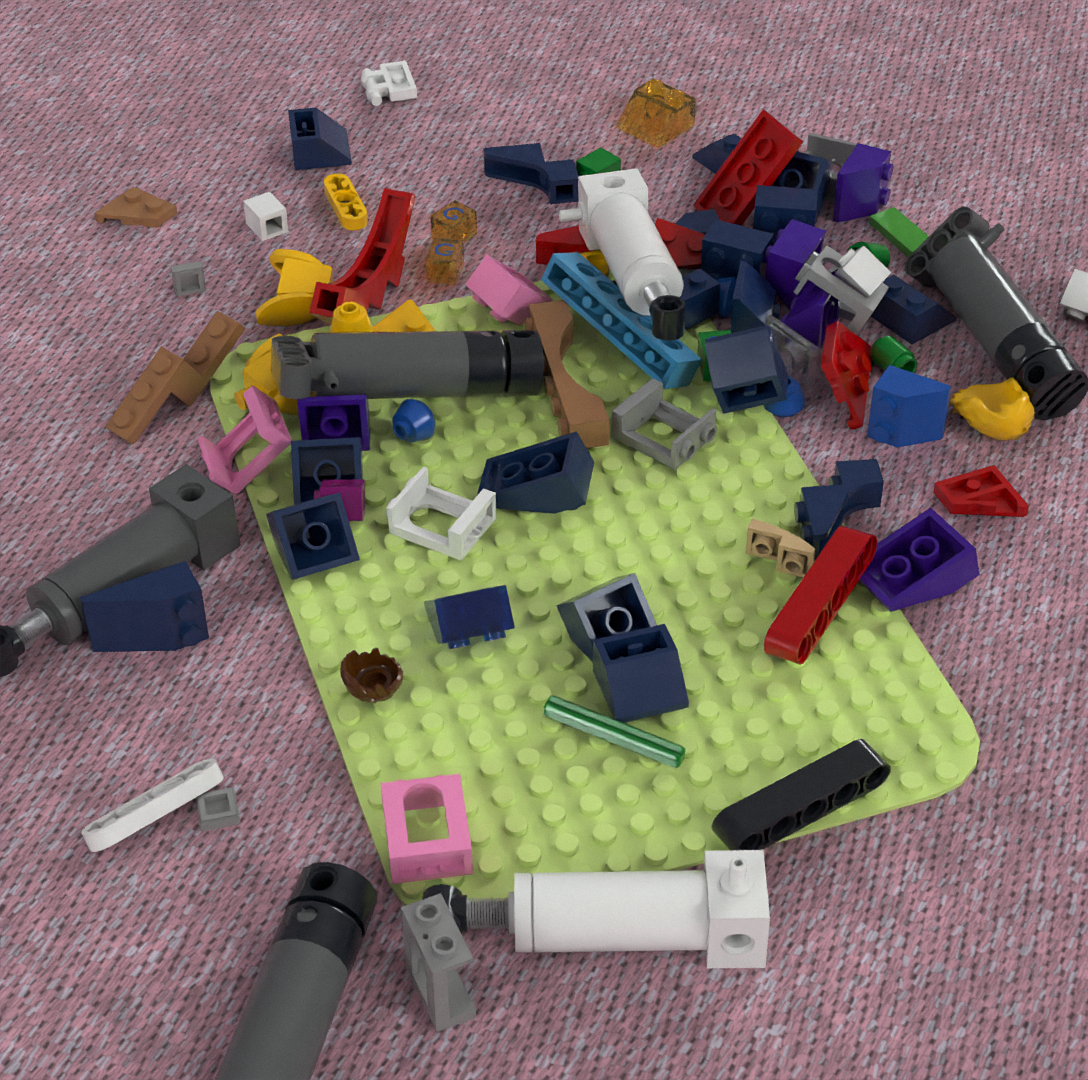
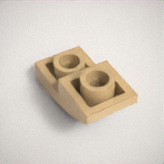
(774, 543)

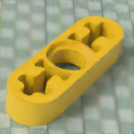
(346, 193)

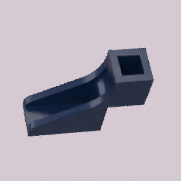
(527, 166)
(823, 508)

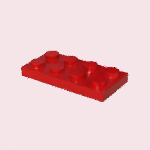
(753, 162)

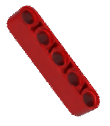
(820, 595)

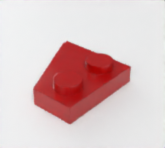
(682, 244)
(981, 493)

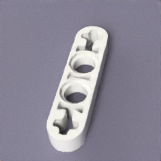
(152, 805)

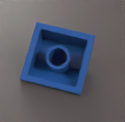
(907, 408)

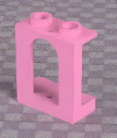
(269, 424)
(426, 858)

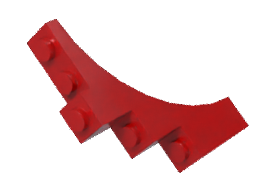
(376, 265)

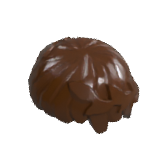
(371, 675)

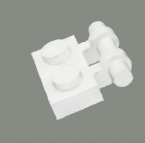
(391, 80)

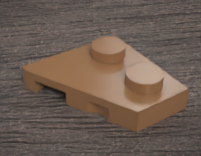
(137, 208)

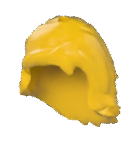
(995, 409)

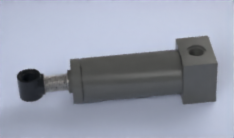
(186, 523)

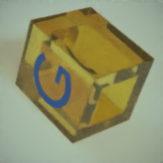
(454, 222)
(445, 261)

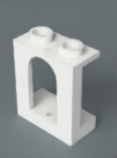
(472, 521)

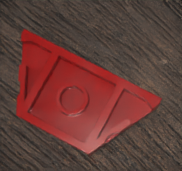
(847, 369)

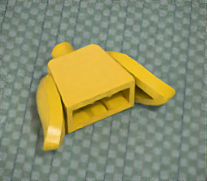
(295, 288)
(258, 373)

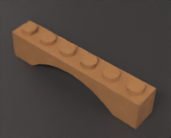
(572, 403)

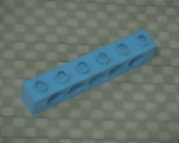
(605, 309)

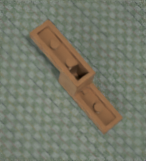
(175, 377)

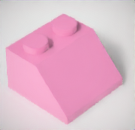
(504, 291)

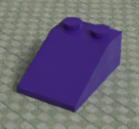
(920, 563)

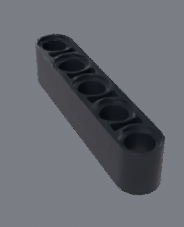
(801, 797)

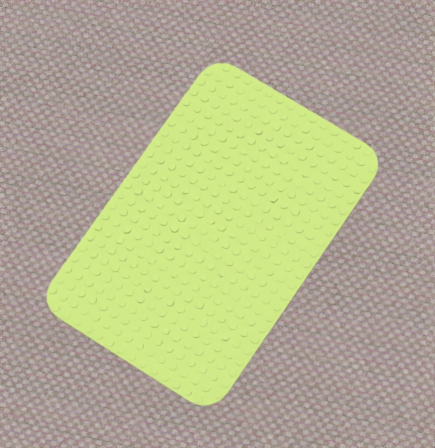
(532, 785)

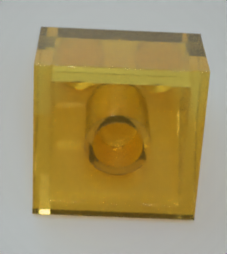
(657, 113)

